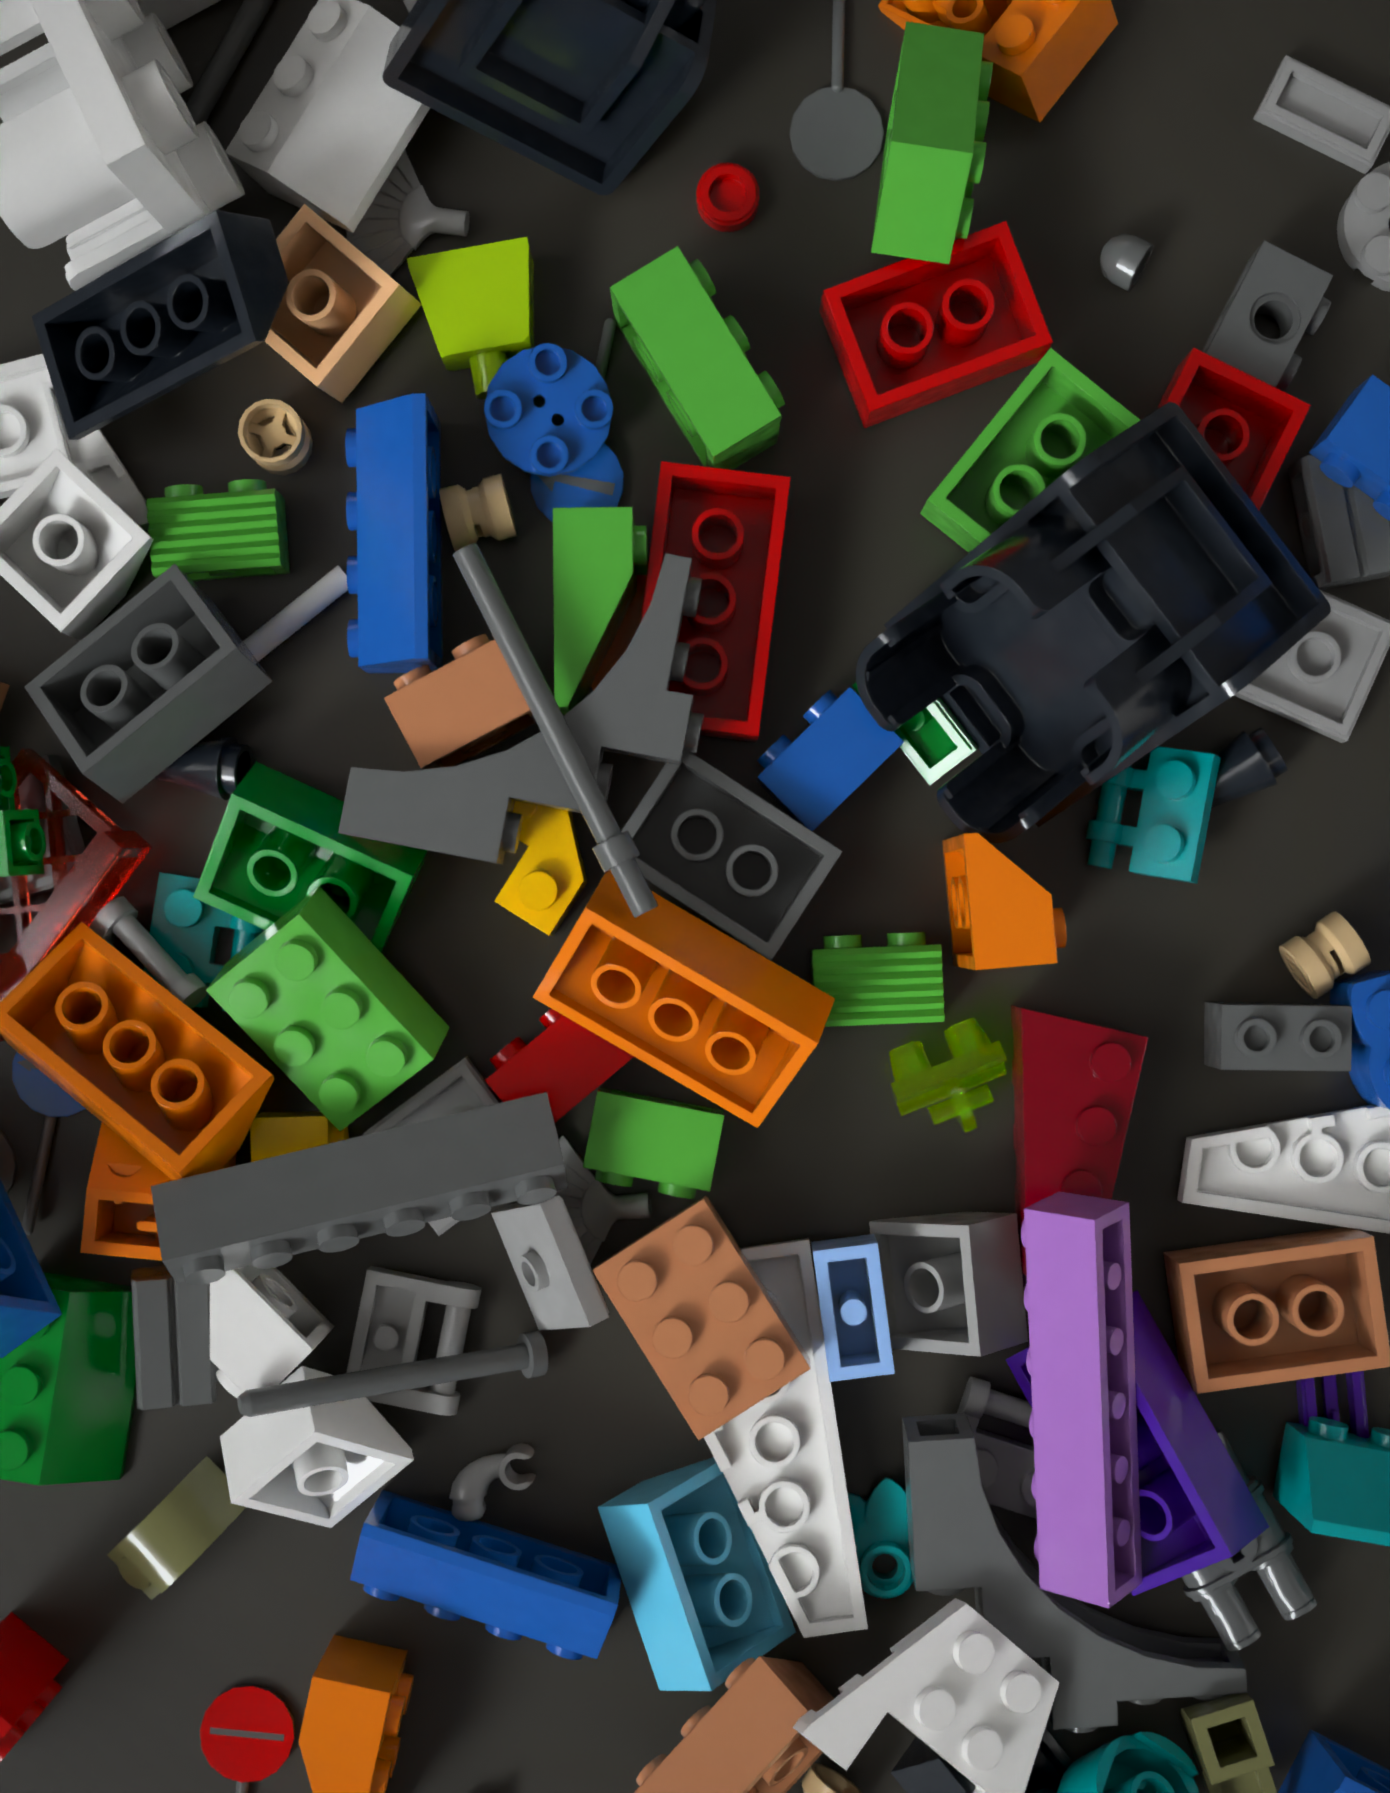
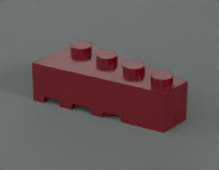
(1070, 1106)

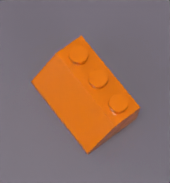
(997, 909)

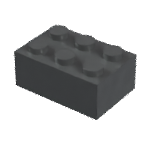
(147, 684)
(728, 853)

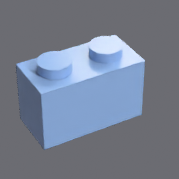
(852, 1307)

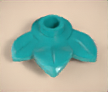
(880, 1529)

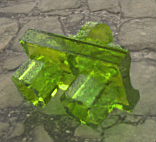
(972, 1064)

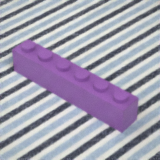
(1083, 1396)

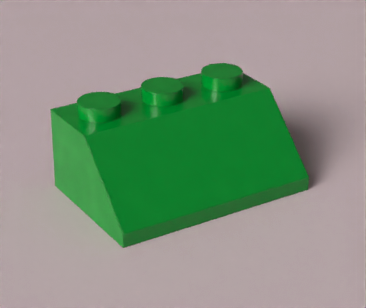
(285, 843)
(71, 1389)

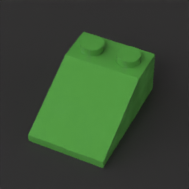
(593, 587)

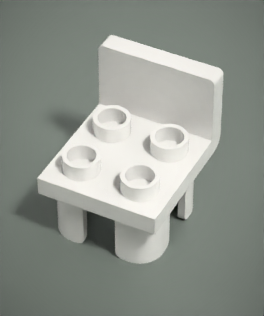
(100, 131)

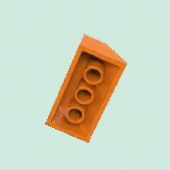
(686, 1001)
(135, 1056)

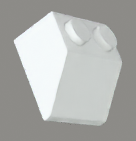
(69, 546)
(260, 1328)
(312, 1459)

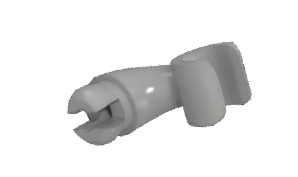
(474, 1480)

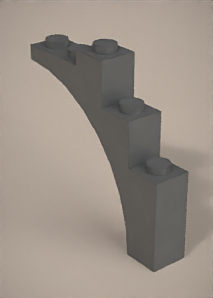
(629, 713)
(1093, 1656)

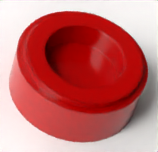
(727, 197)

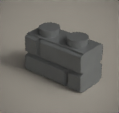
(1338, 528)
(171, 1341)

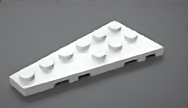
(1298, 1168)
(789, 1463)

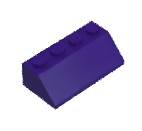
(1189, 1487)

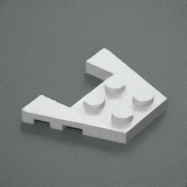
(34, 428)
(954, 1689)

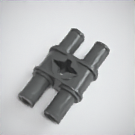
(1267, 1555)

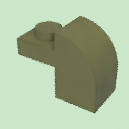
(176, 1530)
(1229, 1745)

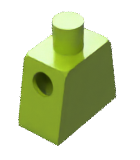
(478, 305)

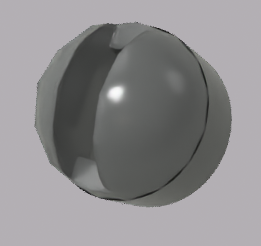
(1125, 259)

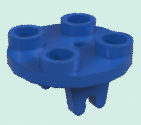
(569, 388)

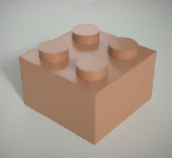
(459, 706)

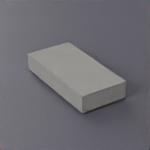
(1325, 114)

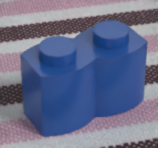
(1370, 1005)

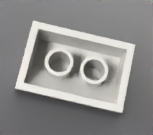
(327, 119)

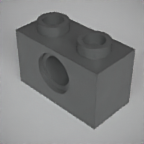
(1286, 291)
(1278, 1036)

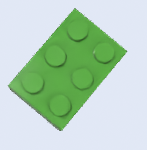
(933, 143)
(697, 360)
(1029, 444)
(329, 1009)

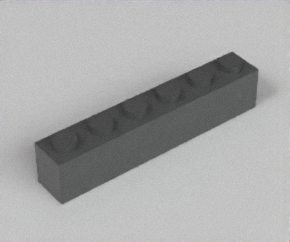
(358, 1189)

